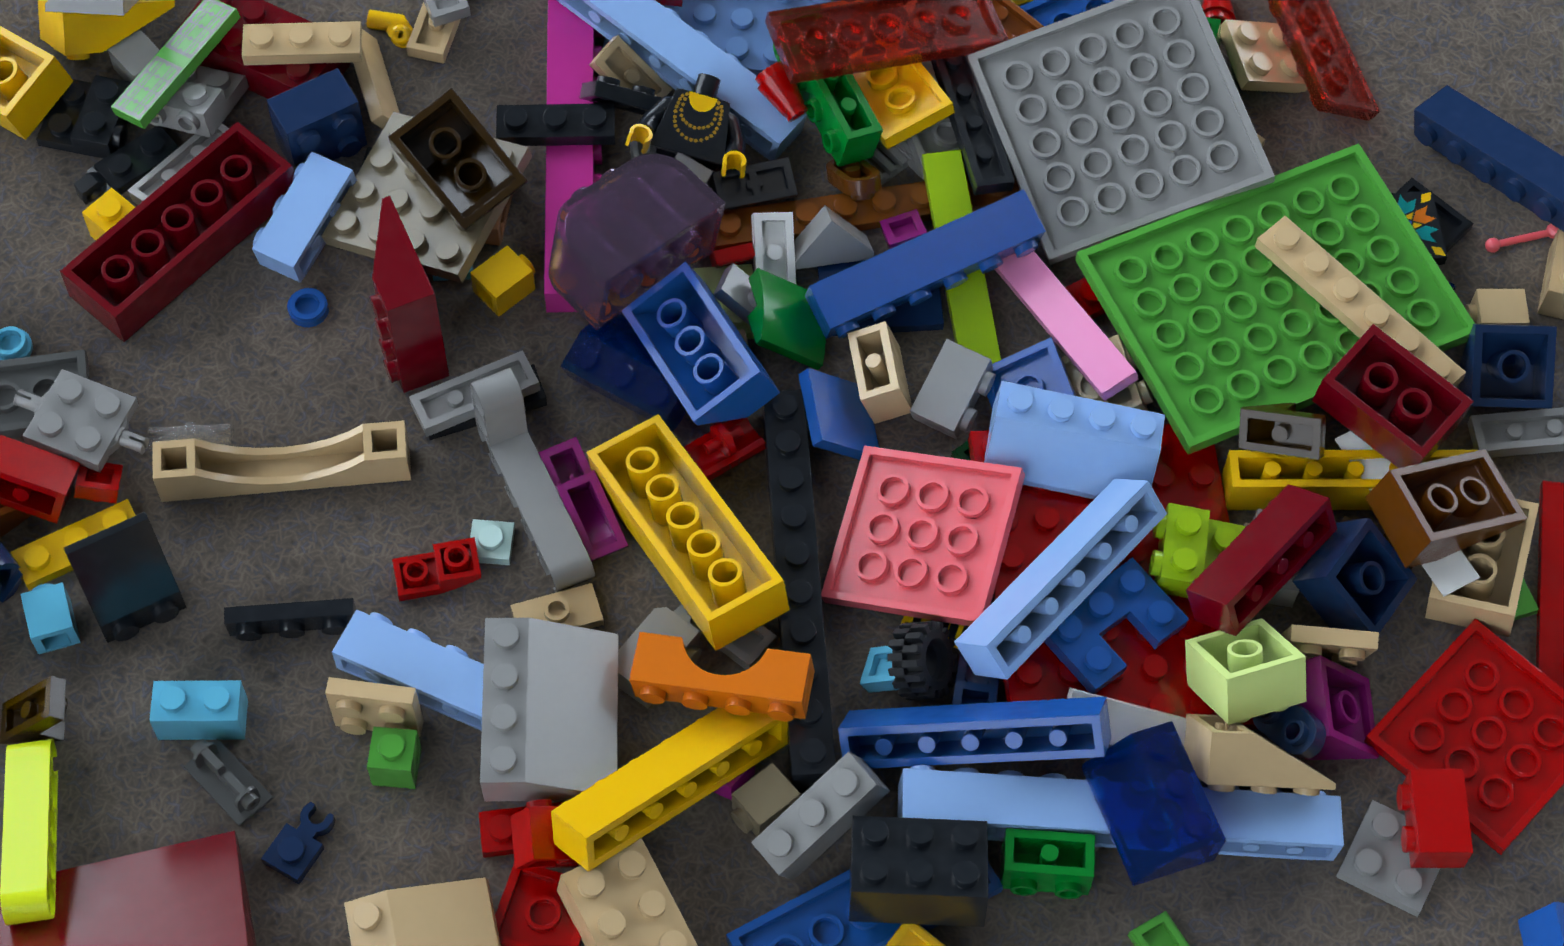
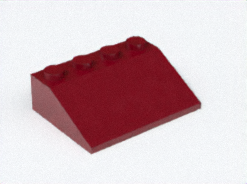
(405, 307)

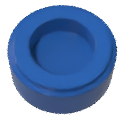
(308, 307)

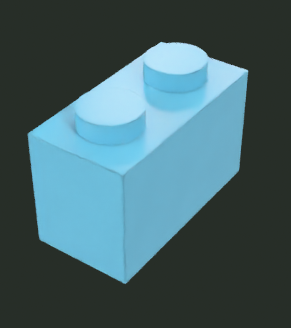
(199, 710)

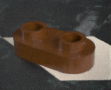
(855, 179)

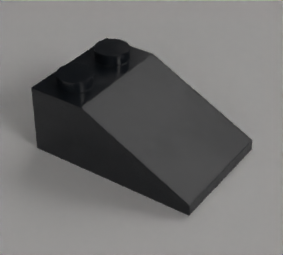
(126, 578)

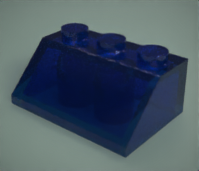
(621, 369)
(1154, 804)

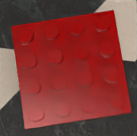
(1492, 718)

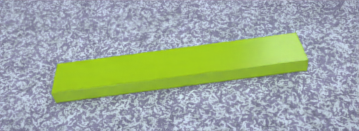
(970, 301)

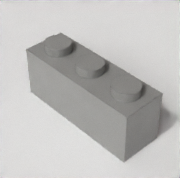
(820, 816)

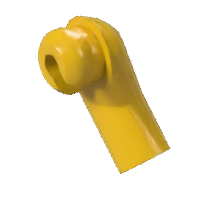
(394, 24)

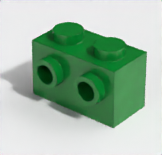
(1047, 862)

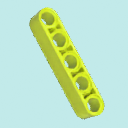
(29, 833)

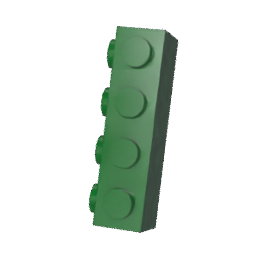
(842, 117)

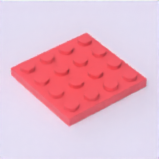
(923, 535)

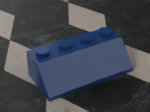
(699, 349)

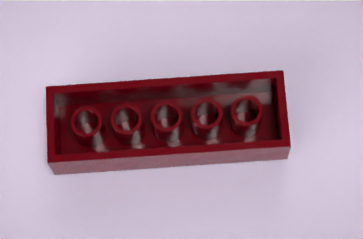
(178, 232)

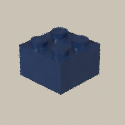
(318, 118)
(1355, 578)

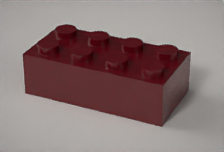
(262, 79)

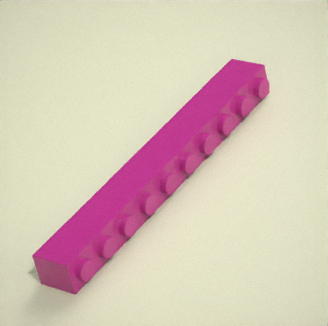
(569, 166)

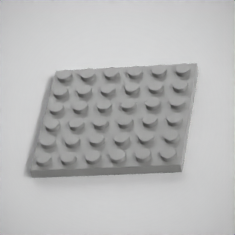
(1119, 120)

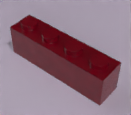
(1261, 559)

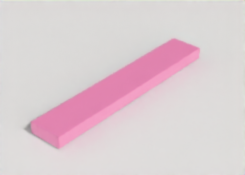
(1068, 324)

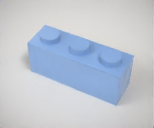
(301, 216)

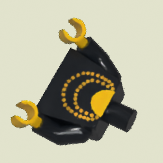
(694, 126)

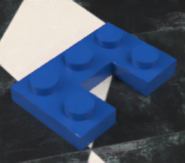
(1121, 595)

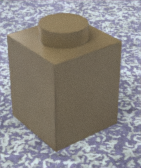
(762, 800)

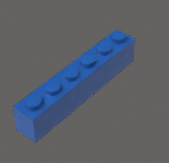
(925, 264)
(978, 732)

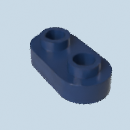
(1284, 725)

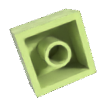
(1246, 672)

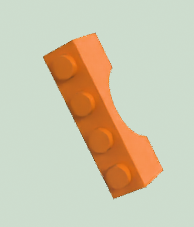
(773, 686)

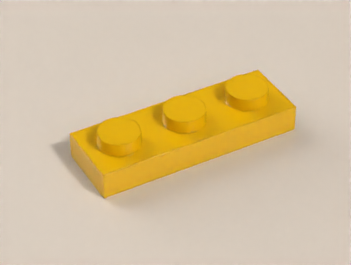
(46, 558)

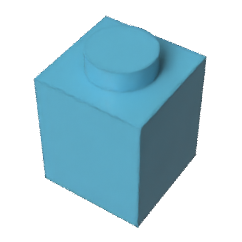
(50, 617)

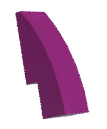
(584, 499)

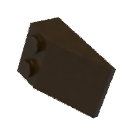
(456, 159)

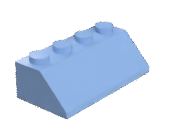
(1072, 440)

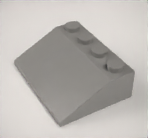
(547, 709)

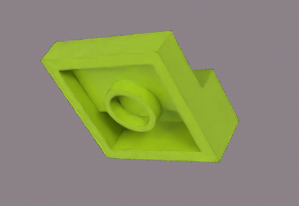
(1187, 546)

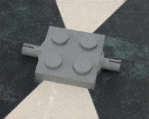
(81, 420)

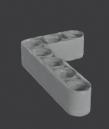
(503, 426)

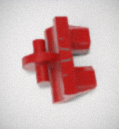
(725, 447)

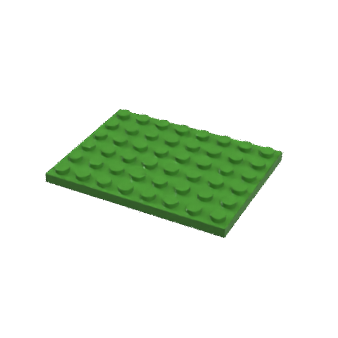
(1228, 327)

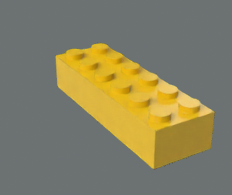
(688, 532)

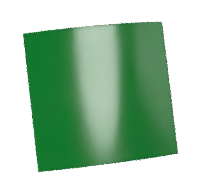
(785, 320)

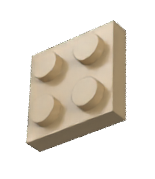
(1260, 57)
(1341, 645)
(362, 704)

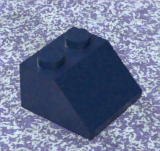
(1509, 366)

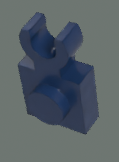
(297, 849)

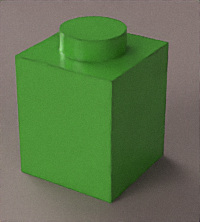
(394, 757)

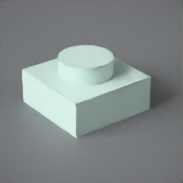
(493, 541)

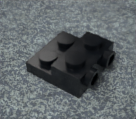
(84, 119)

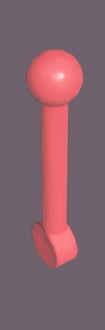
(1493, 244)

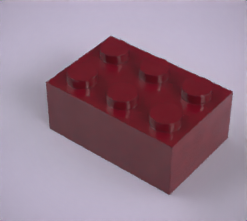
(1392, 399)

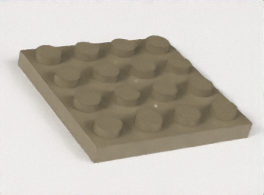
(436, 237)

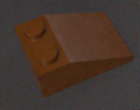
(1443, 506)

